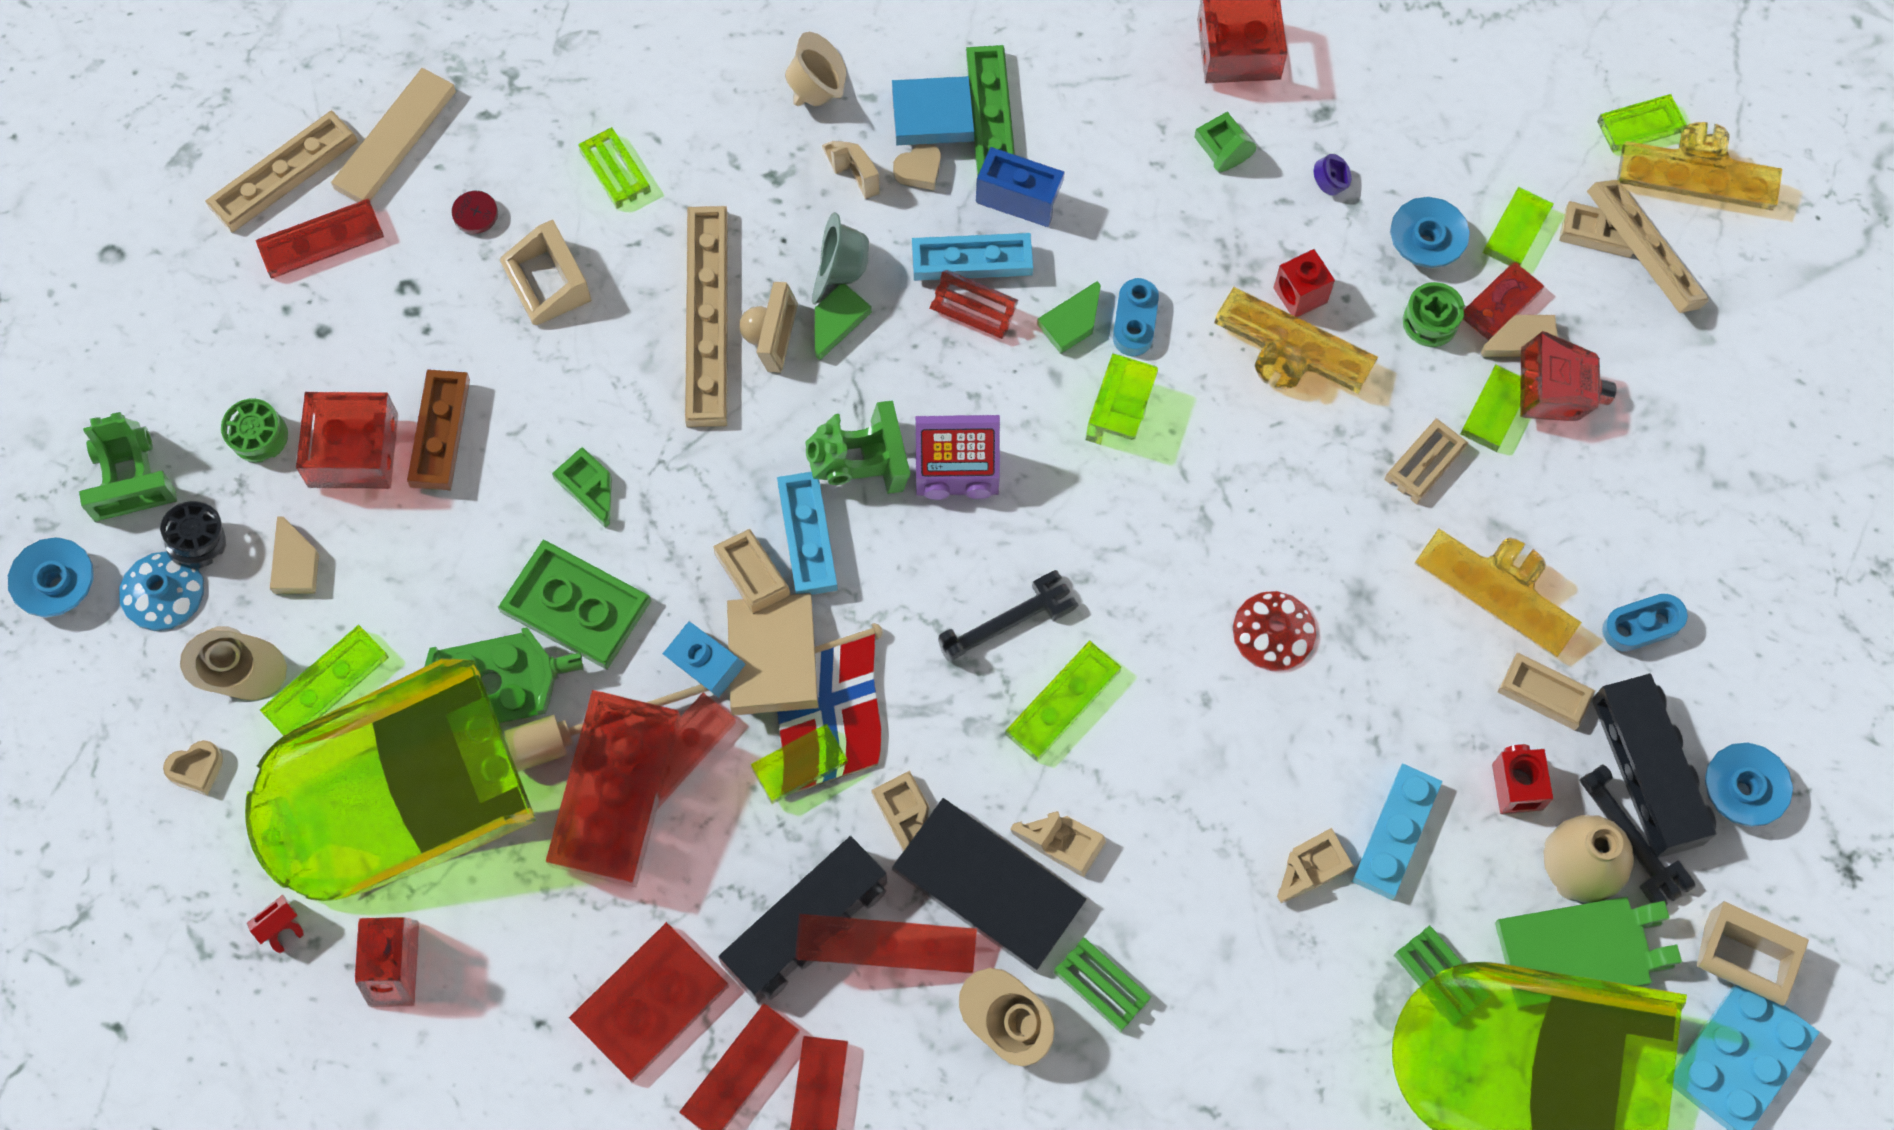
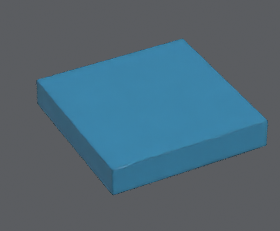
(932, 110)

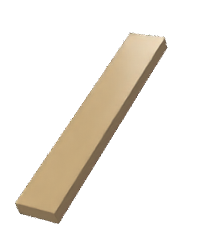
(706, 316)

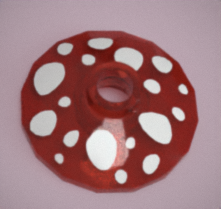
(1268, 647)

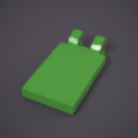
(1589, 941)

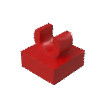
(272, 921)

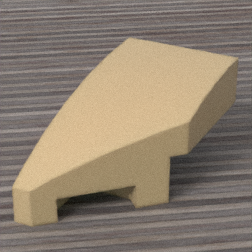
(851, 156)
(1062, 841)
(1313, 865)

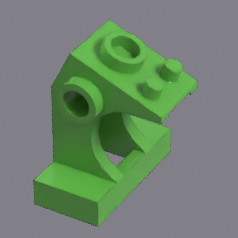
(117, 441)
(879, 444)

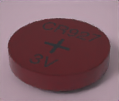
(474, 212)

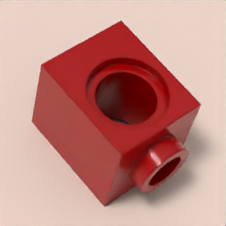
(1304, 283)
(1511, 794)

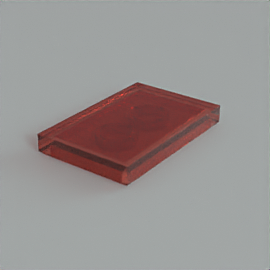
(649, 1002)

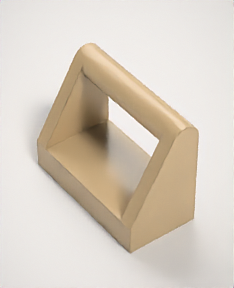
(574, 292)
(1757, 934)

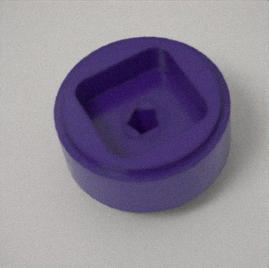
(1332, 174)

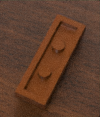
(438, 430)

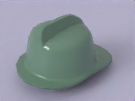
(842, 256)

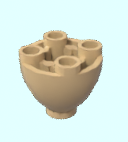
(1579, 867)

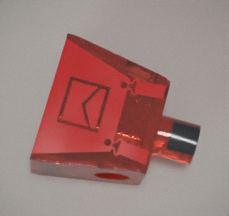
(1561, 380)
(388, 957)

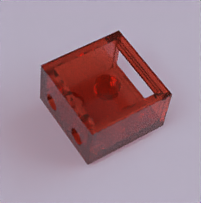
(1241, 40)
(349, 441)

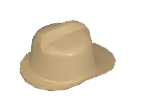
(815, 71)
(233, 664)
(1007, 1016)

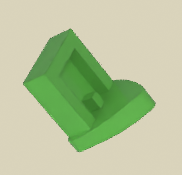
(1225, 142)

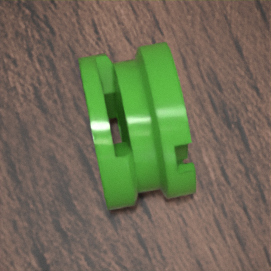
(1433, 312)
(255, 431)

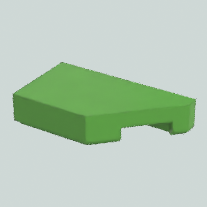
(837, 317)
(1072, 319)
(587, 483)

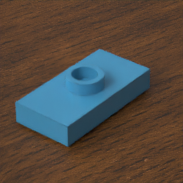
(704, 659)

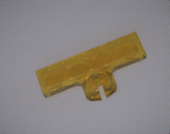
(1700, 169)
(1293, 344)
(1501, 587)

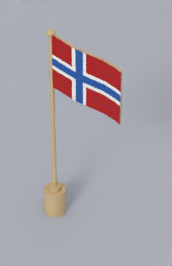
(844, 703)

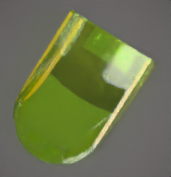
(386, 786)
(1536, 1051)

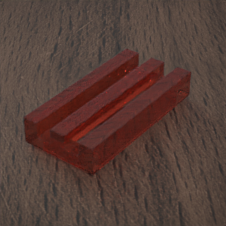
(942, 292)

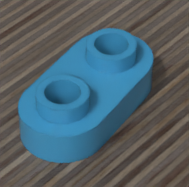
(1135, 314)
(1642, 624)

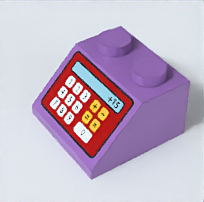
(957, 456)

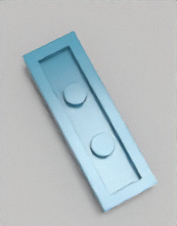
(973, 256)
(807, 534)
(1397, 831)

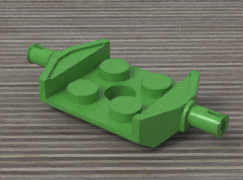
(523, 668)

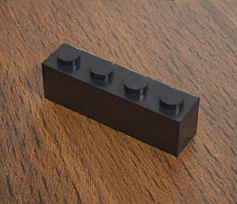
(1654, 765)
(835, 888)

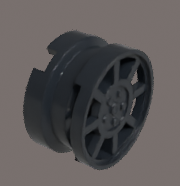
(193, 534)

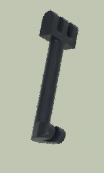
(1045, 599)
(1660, 876)

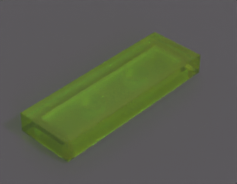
(325, 681)
(1063, 701)

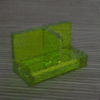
(1121, 399)

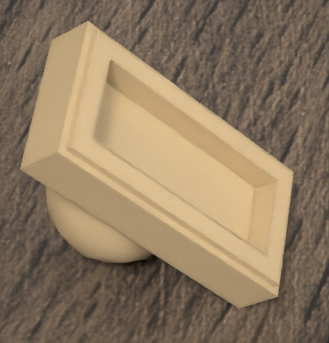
(771, 326)

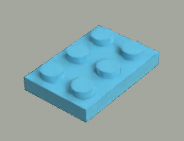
(1742, 1058)

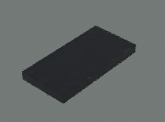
(989, 884)

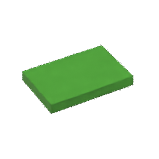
(575, 604)

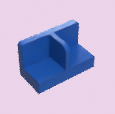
(1018, 186)

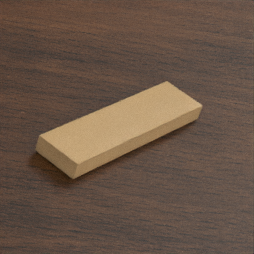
(393, 136)
(281, 171)
(1648, 245)

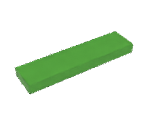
(989, 101)

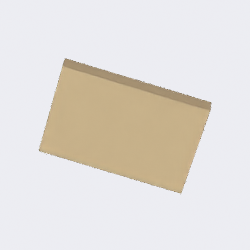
(777, 654)

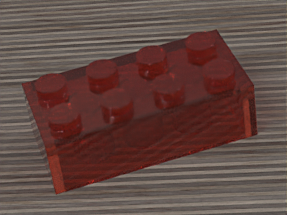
(613, 788)

